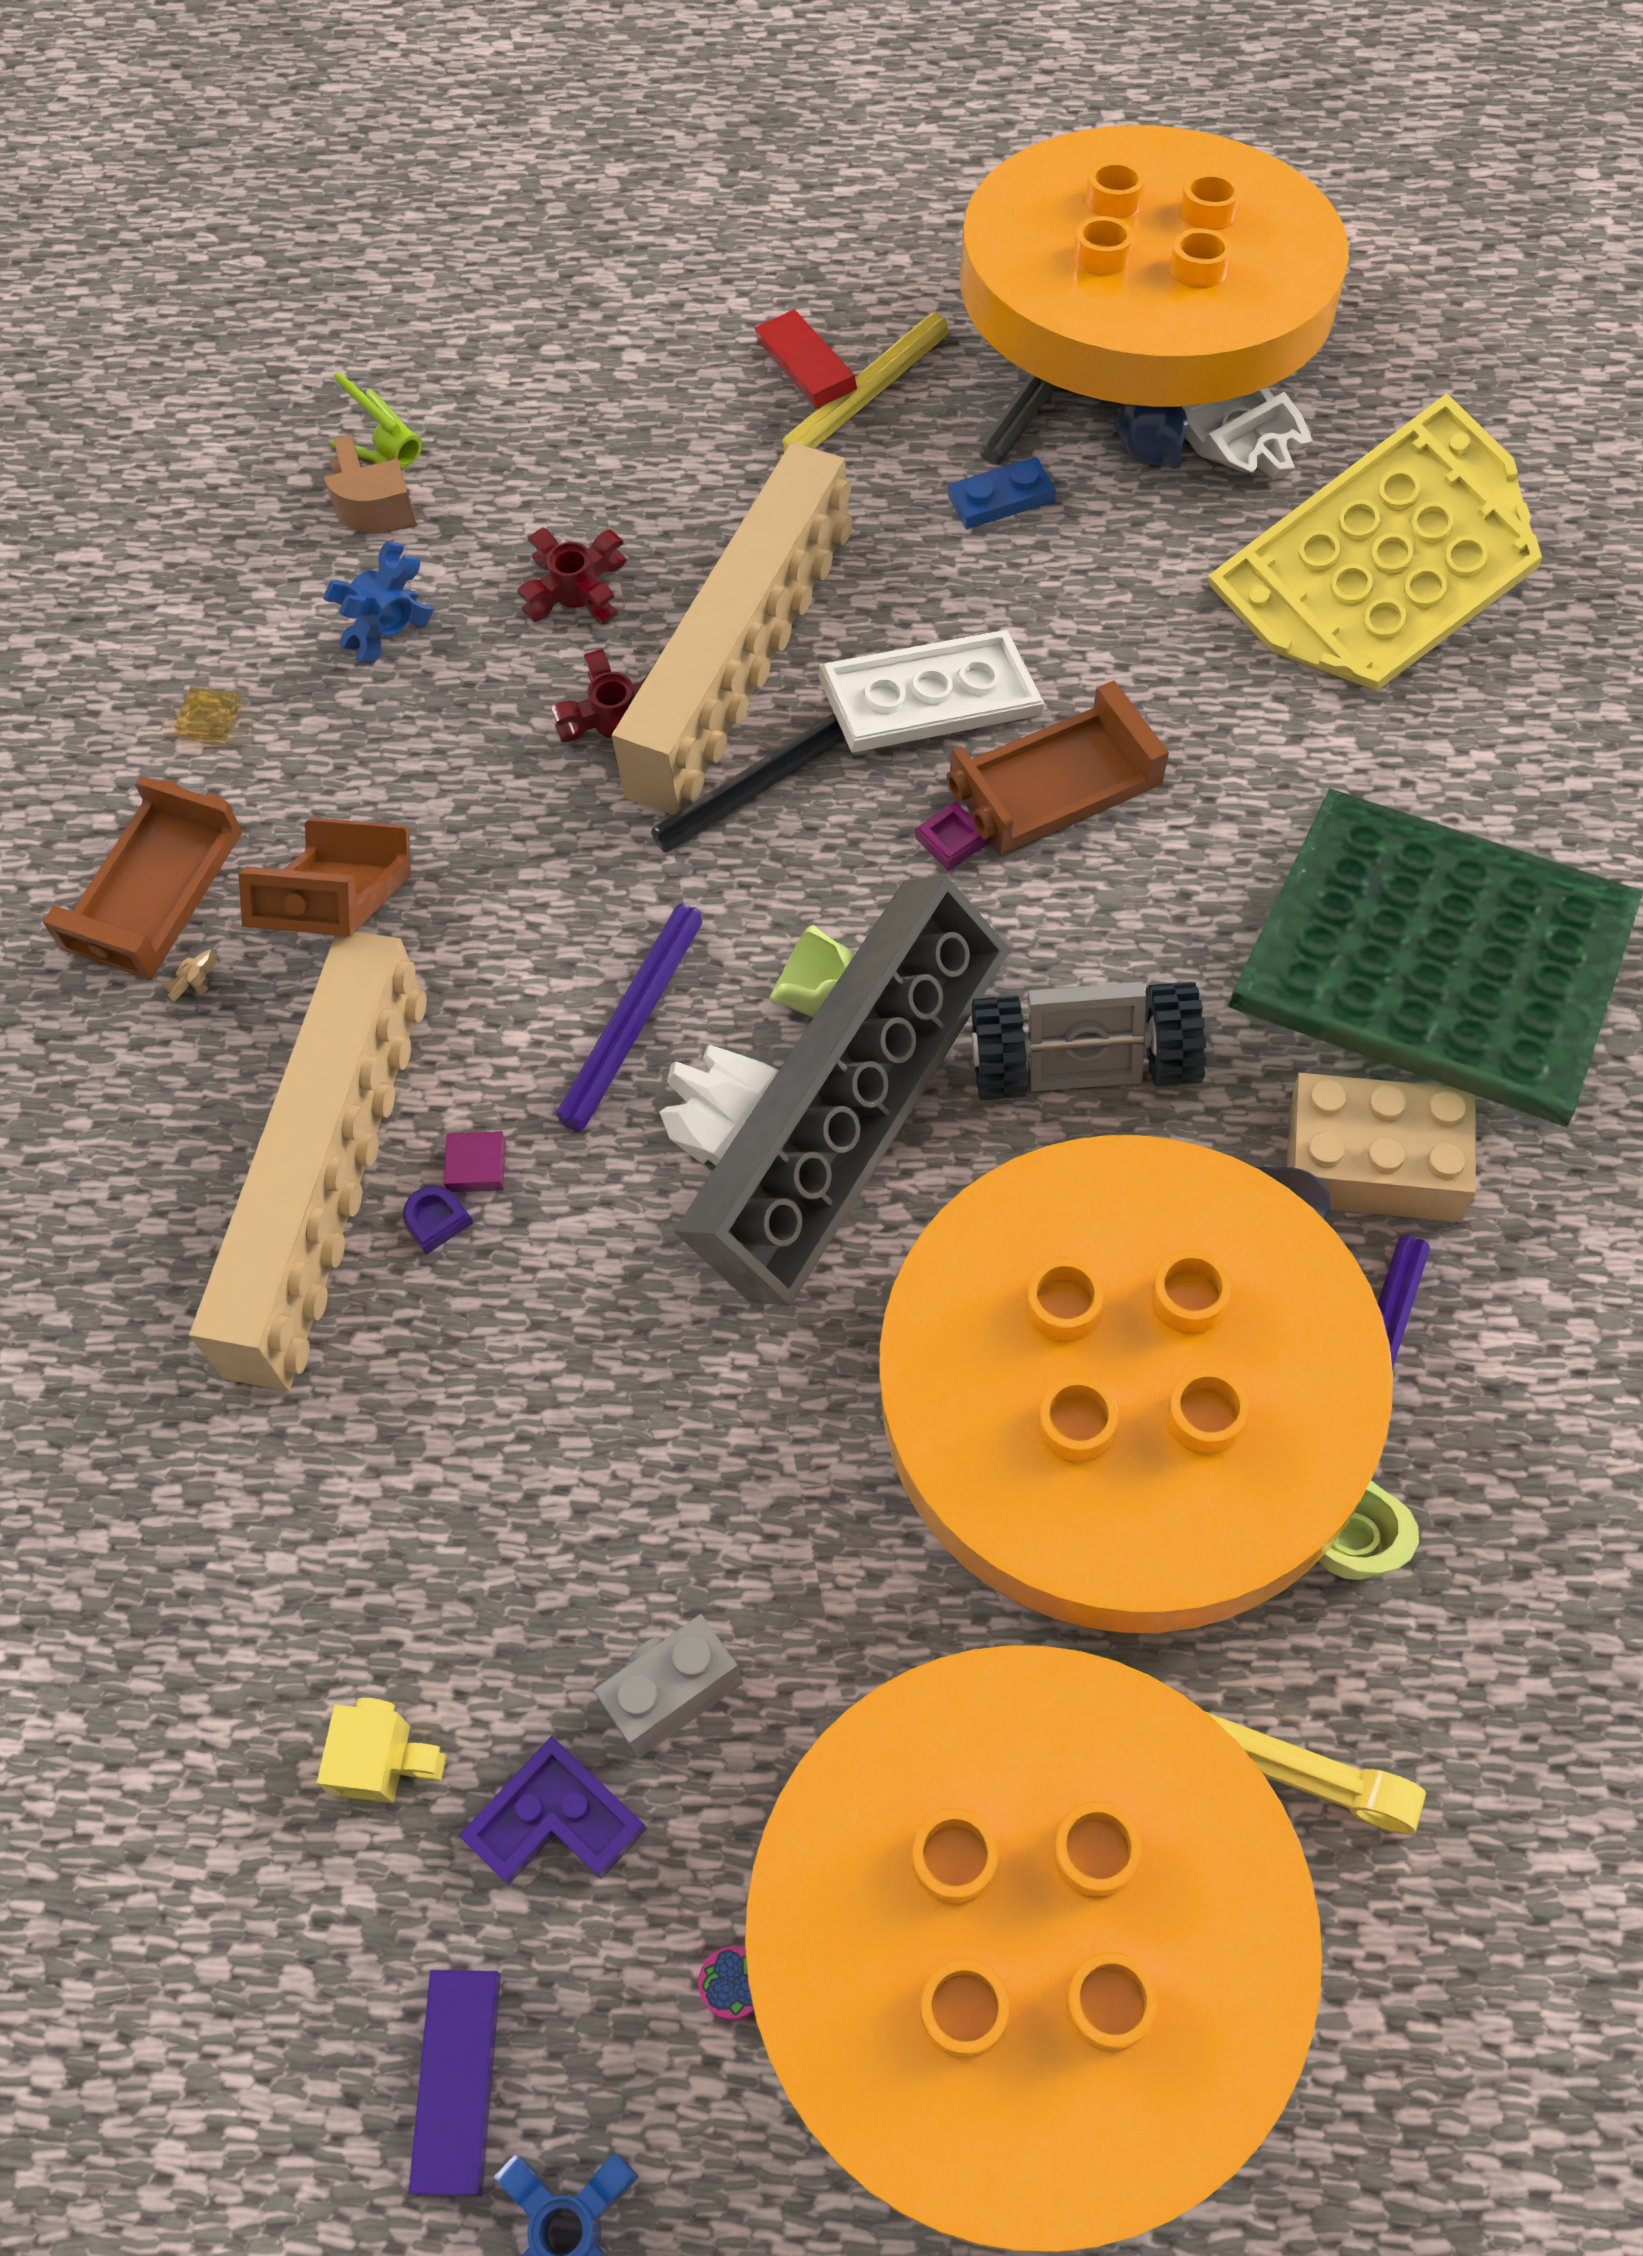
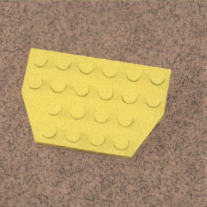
(1388, 552)

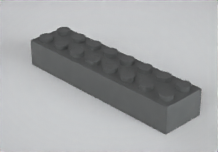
(843, 1092)

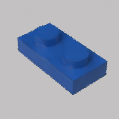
(1001, 493)

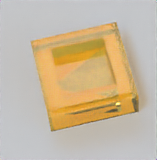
(207, 714)

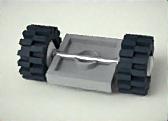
(1088, 1038)

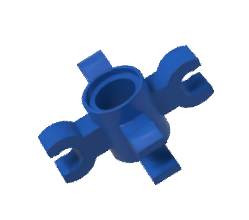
(379, 602)
(542, 2205)

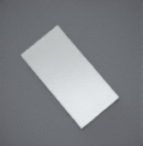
(929, 690)

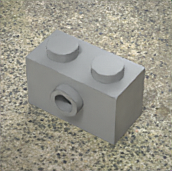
(668, 1685)

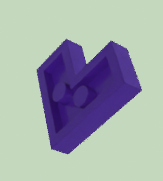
(548, 1799)

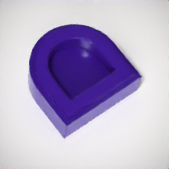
(434, 1217)

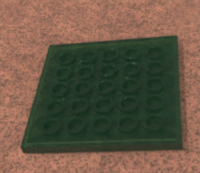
(1442, 955)

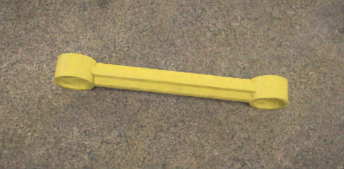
(1367, 1793)

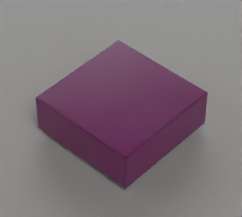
(950, 836)
(474, 1161)

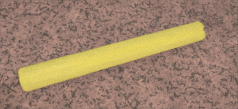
(870, 382)

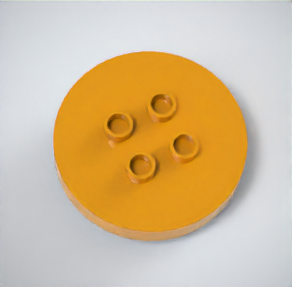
(1152, 265)
(1134, 1383)
(1033, 1948)

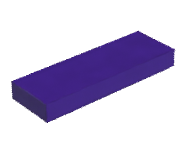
(455, 2083)

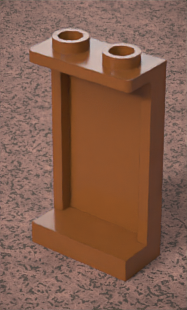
(1059, 772)
(149, 880)
(333, 883)

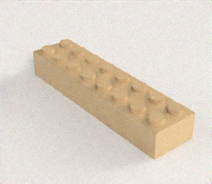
(733, 631)
(310, 1164)

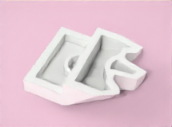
(1249, 432)
(715, 1101)

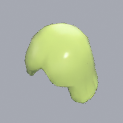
(811, 972)

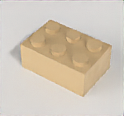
(1386, 1145)

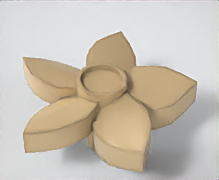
(191, 972)

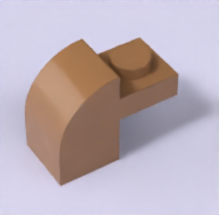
(368, 497)

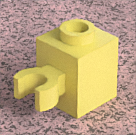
(370, 1751)

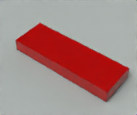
(806, 358)

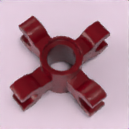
(572, 575)
(608, 701)

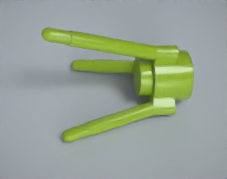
(390, 436)

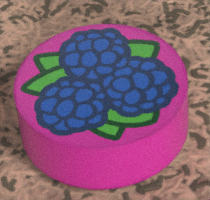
(725, 1984)

